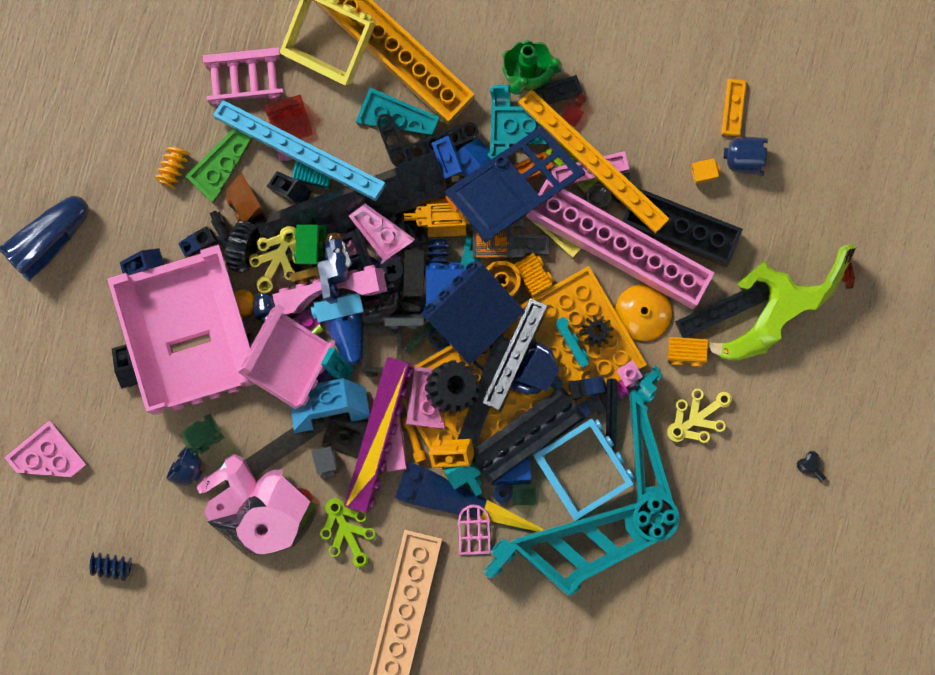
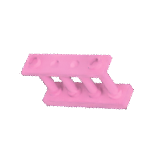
(233, 60)

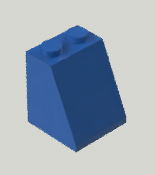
(440, 277)

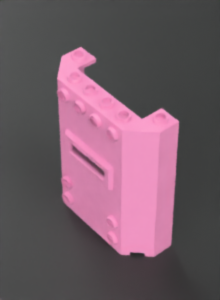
(176, 306)

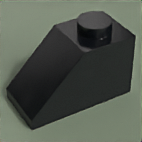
(289, 188)
(123, 367)

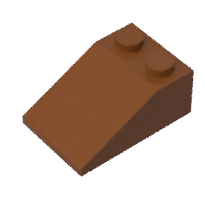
(243, 200)

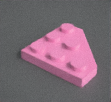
(46, 454)

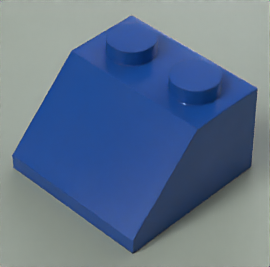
(473, 156)

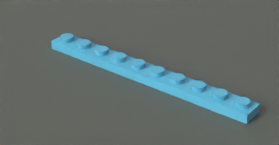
(299, 150)

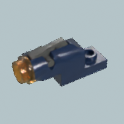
(335, 267)

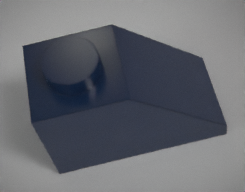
(142, 261)

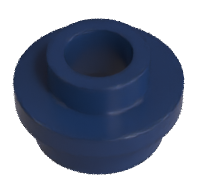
(502, 499)

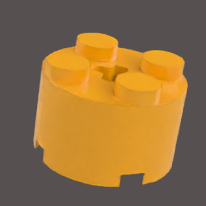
(506, 270)

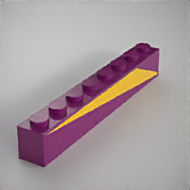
(378, 435)

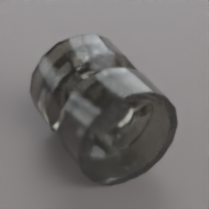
(598, 196)

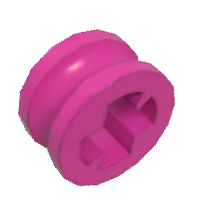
(622, 390)

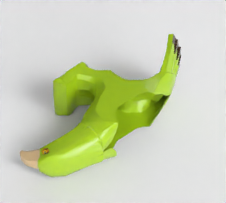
(784, 303)

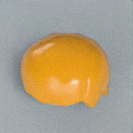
(245, 302)

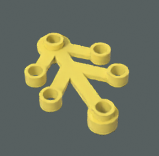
(276, 256)
(696, 418)

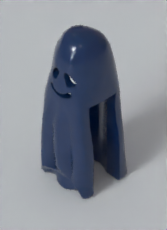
(44, 237)

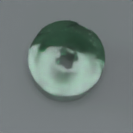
(201, 434)

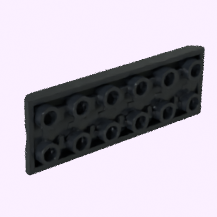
(526, 435)

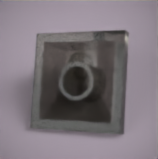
(344, 434)

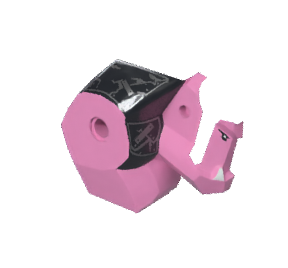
(257, 514)

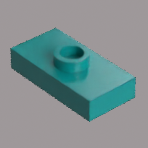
(337, 365)

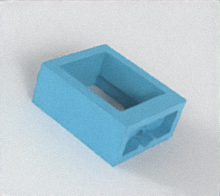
(346, 305)

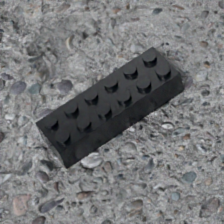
(690, 230)

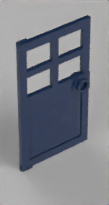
(500, 195)

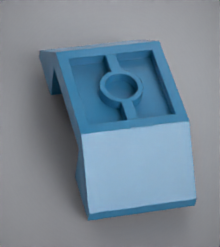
(331, 399)

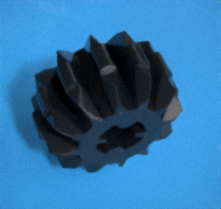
(603, 328)

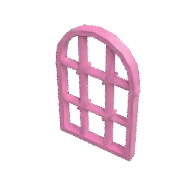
(468, 538)

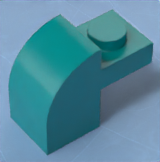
(467, 474)

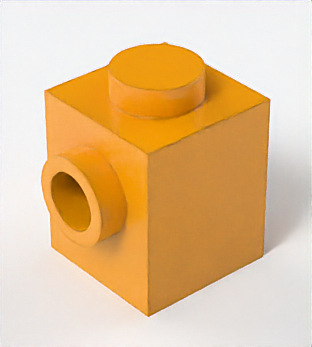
(705, 171)

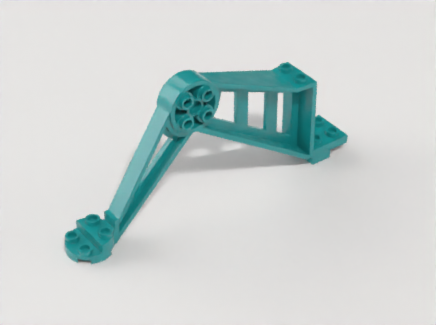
(640, 424)

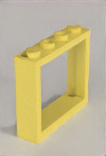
(315, 64)

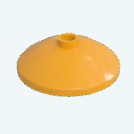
(644, 326)

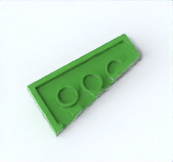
(216, 167)

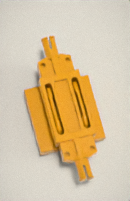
(439, 219)

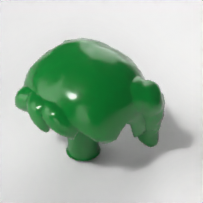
(529, 66)

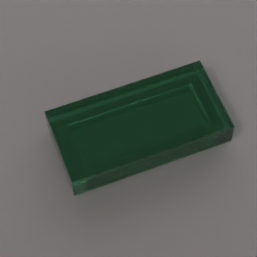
(418, 338)

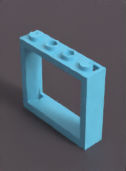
(556, 483)

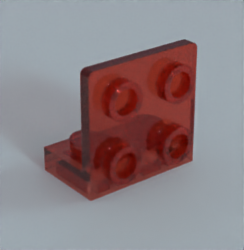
(290, 116)

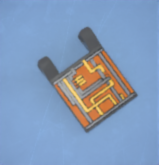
(499, 245)

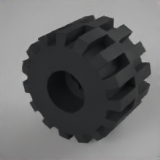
(461, 380)

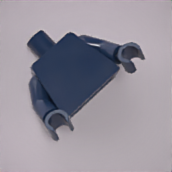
(538, 371)

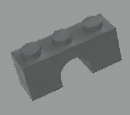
(325, 462)

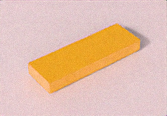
(733, 107)

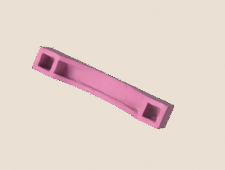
(365, 282)

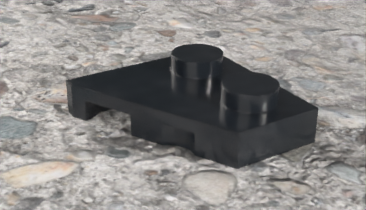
(413, 230)

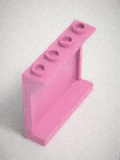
(285, 359)

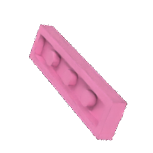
(618, 160)

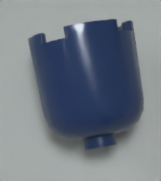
(746, 155)

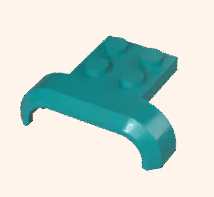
(508, 122)

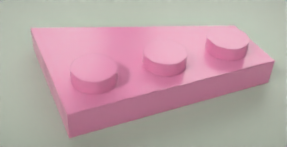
(380, 232)
(419, 408)

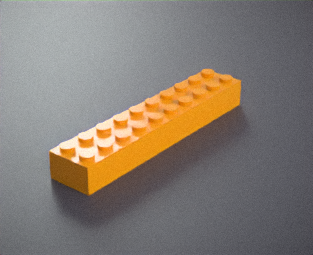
(407, 60)

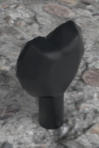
(811, 465)

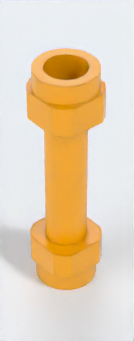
(419, 454)

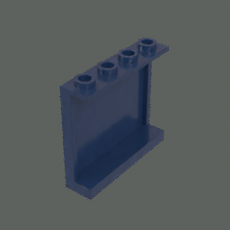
(472, 311)

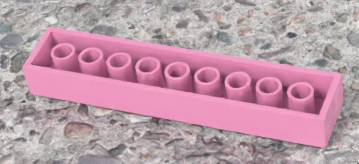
(622, 246)

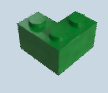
(310, 244)

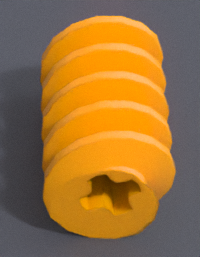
(171, 166)

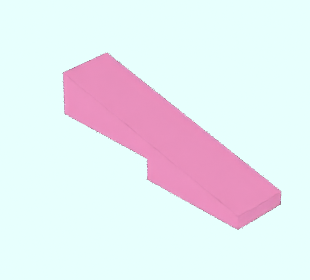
(397, 457)

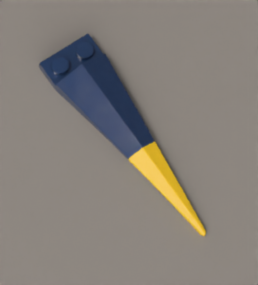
(430, 490)

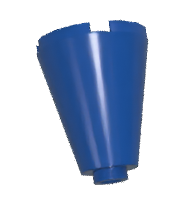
(348, 336)

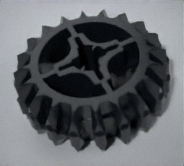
(241, 245)

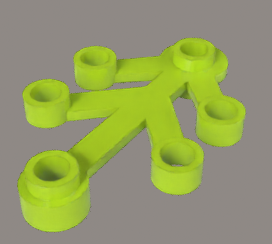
(345, 529)

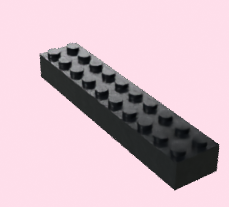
(404, 189)

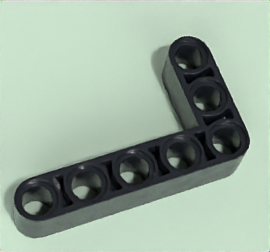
(391, 150)

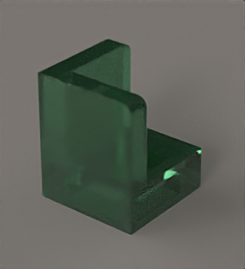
(524, 494)

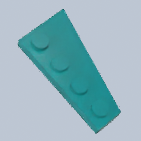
(405, 115)

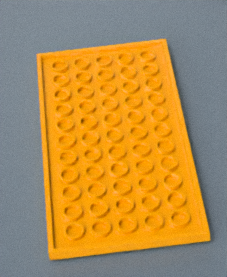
(575, 300)

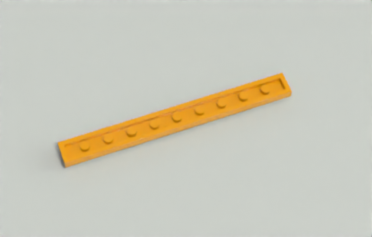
(593, 161)

